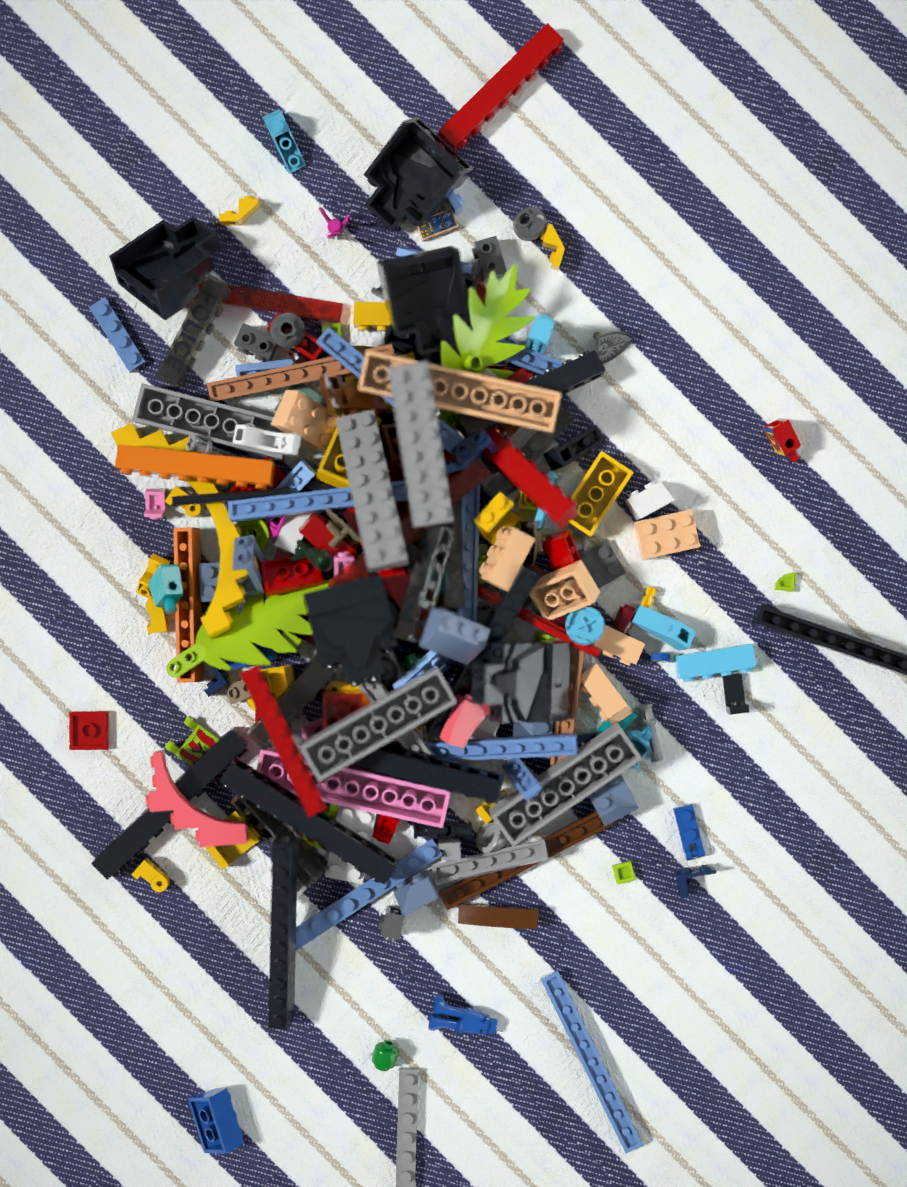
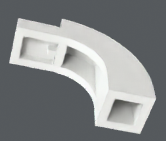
(266, 440)

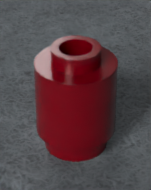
(624, 618)

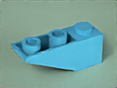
(284, 141)
(664, 628)

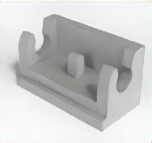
(451, 848)

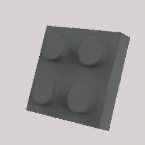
(602, 564)

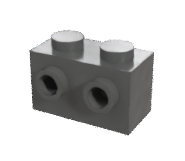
(489, 258)
(255, 342)
(391, 923)

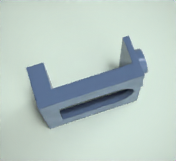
(244, 559)

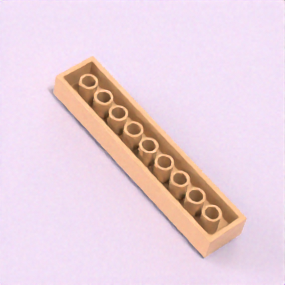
(470, 393)

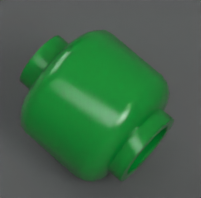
(385, 1055)

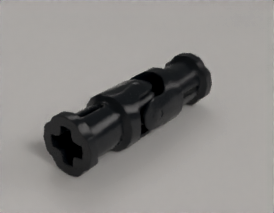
(457, 830)

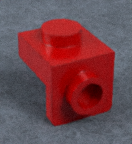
(385, 828)

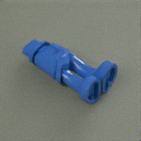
(469, 1019)

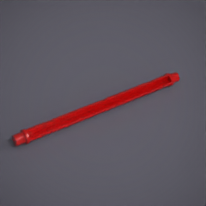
(539, 622)

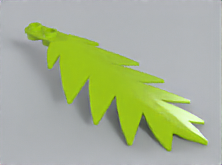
(488, 325)
(255, 624)

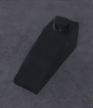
(573, 448)

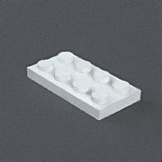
(363, 824)

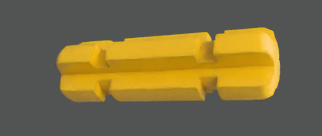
(648, 599)

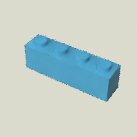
(540, 333)
(715, 661)

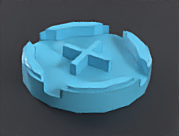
(585, 625)

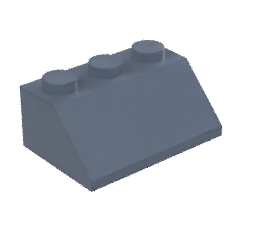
(453, 636)

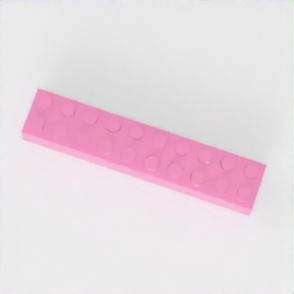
(367, 791)

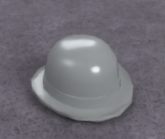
(490, 837)

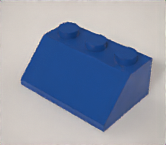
(216, 1121)

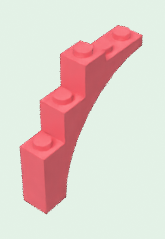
(463, 720)
(185, 815)

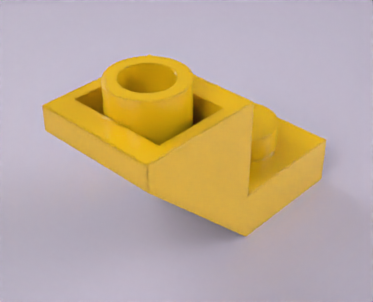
(247, 207)
(552, 241)
(526, 509)
(153, 564)

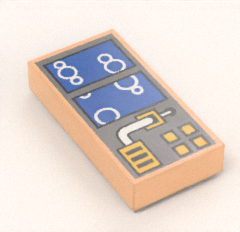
(438, 224)

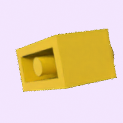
(371, 315)

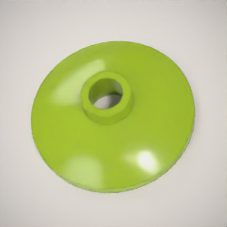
(262, 531)

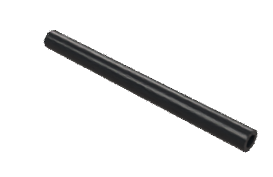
(227, 496)

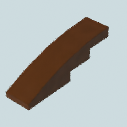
(498, 916)

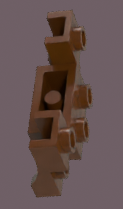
(349, 399)

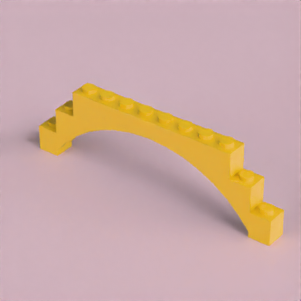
(227, 592)

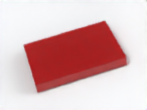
(286, 575)

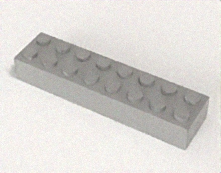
(198, 416)
(420, 443)
(372, 491)
(377, 723)
(566, 784)

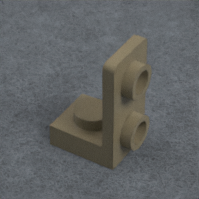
(238, 691)

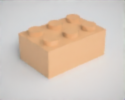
(305, 418)
(666, 534)
(505, 557)
(564, 591)

